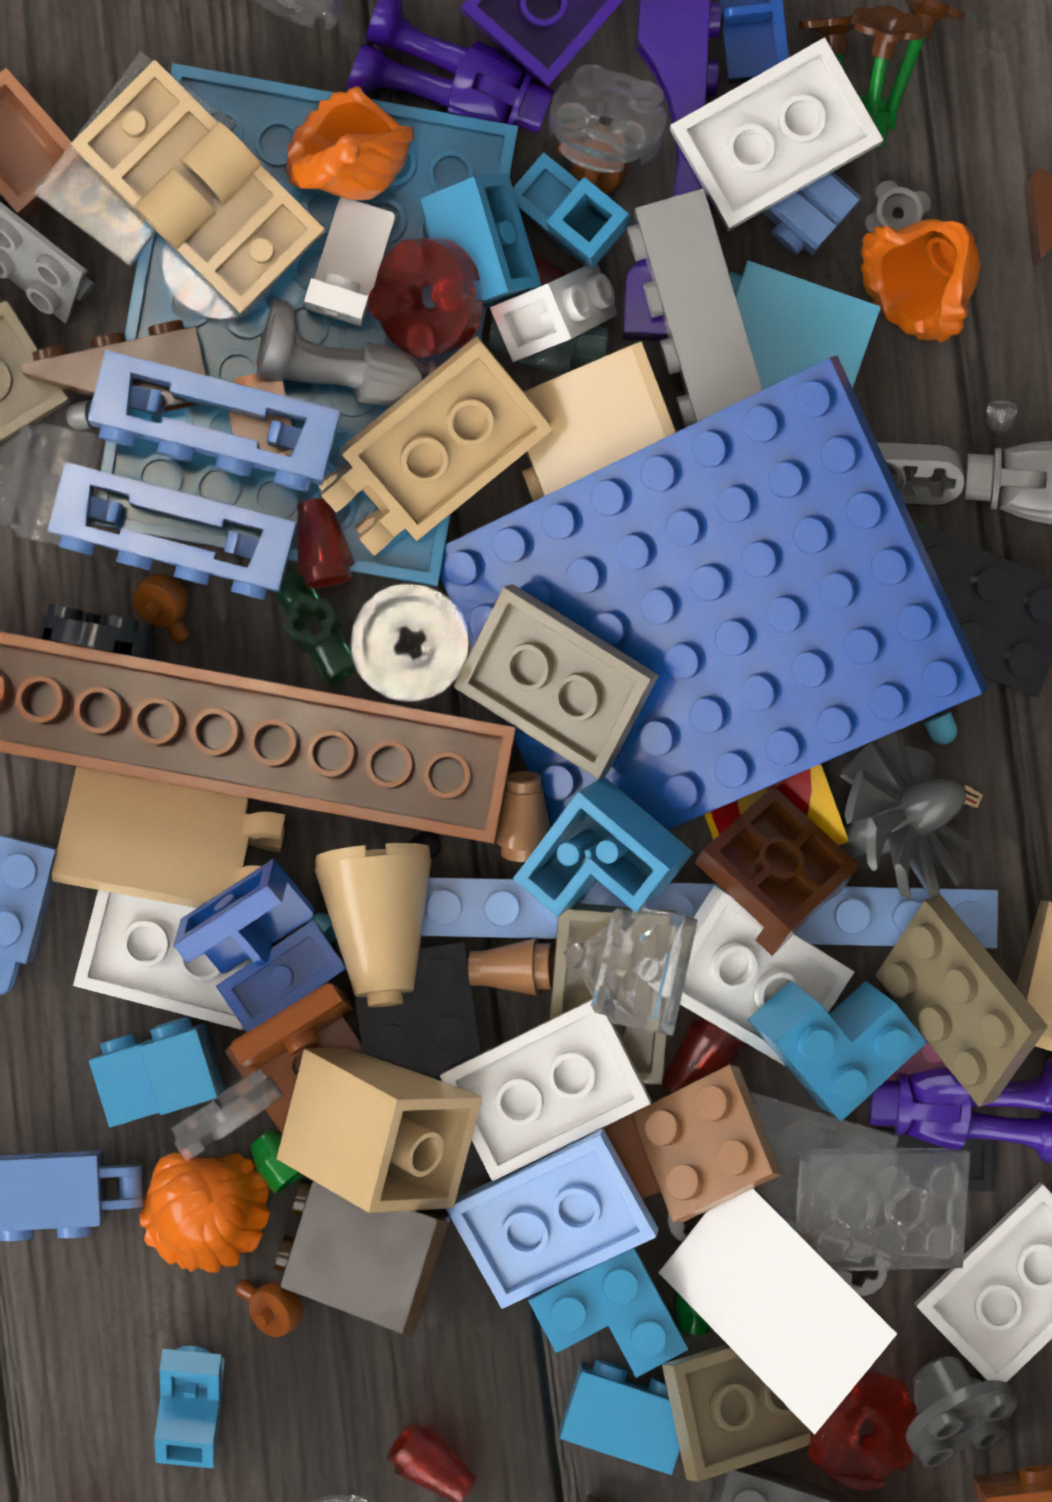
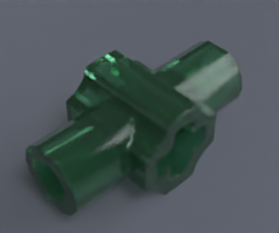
(327, 647)

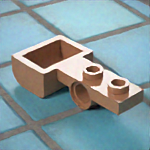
(28, 145)

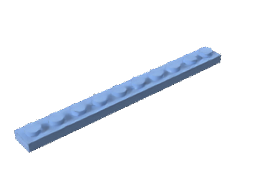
(852, 918)

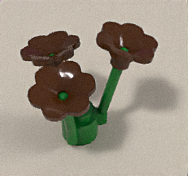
(888, 27)

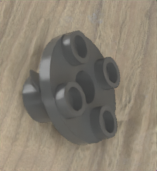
(956, 1411)

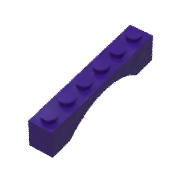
(675, 49)

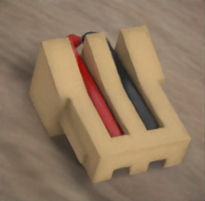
(972, 797)

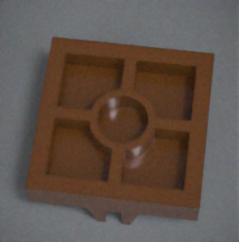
(777, 866)

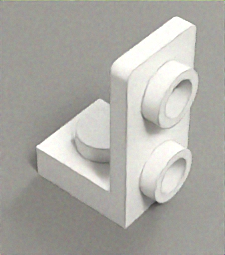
(350, 261)
(555, 312)

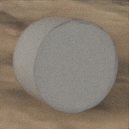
(78, 414)

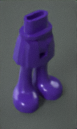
(484, 80)
(939, 1111)

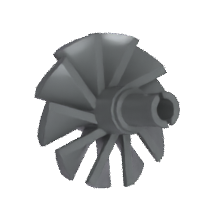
(902, 812)

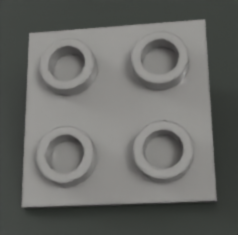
(40, 267)

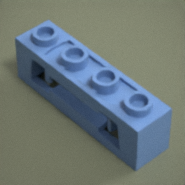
(117, 395)
(77, 505)

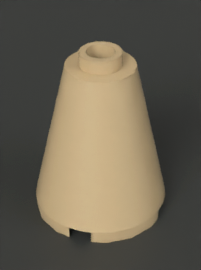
(377, 915)

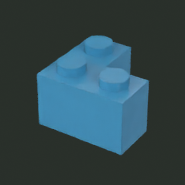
(606, 841)
(840, 1053)
(157, 1074)
(617, 1296)

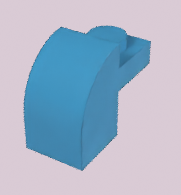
(570, 211)
(189, 1406)

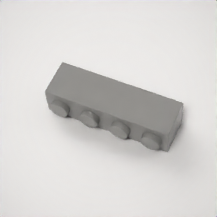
(696, 303)

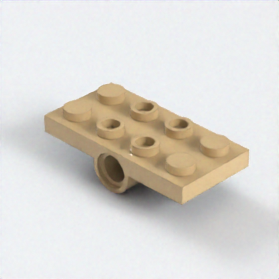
(198, 187)

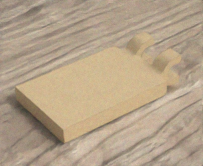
(436, 447)
(158, 838)

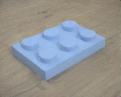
(552, 1218)

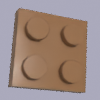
(706, 1144)

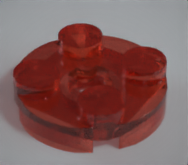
(399, 296)
(865, 1464)

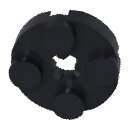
(84, 629)

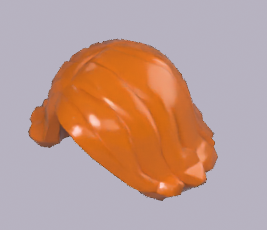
(348, 148)
(922, 276)
(205, 1210)

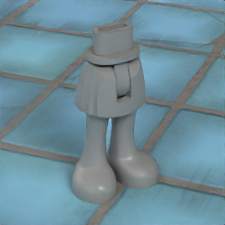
(375, 373)
(1015, 479)

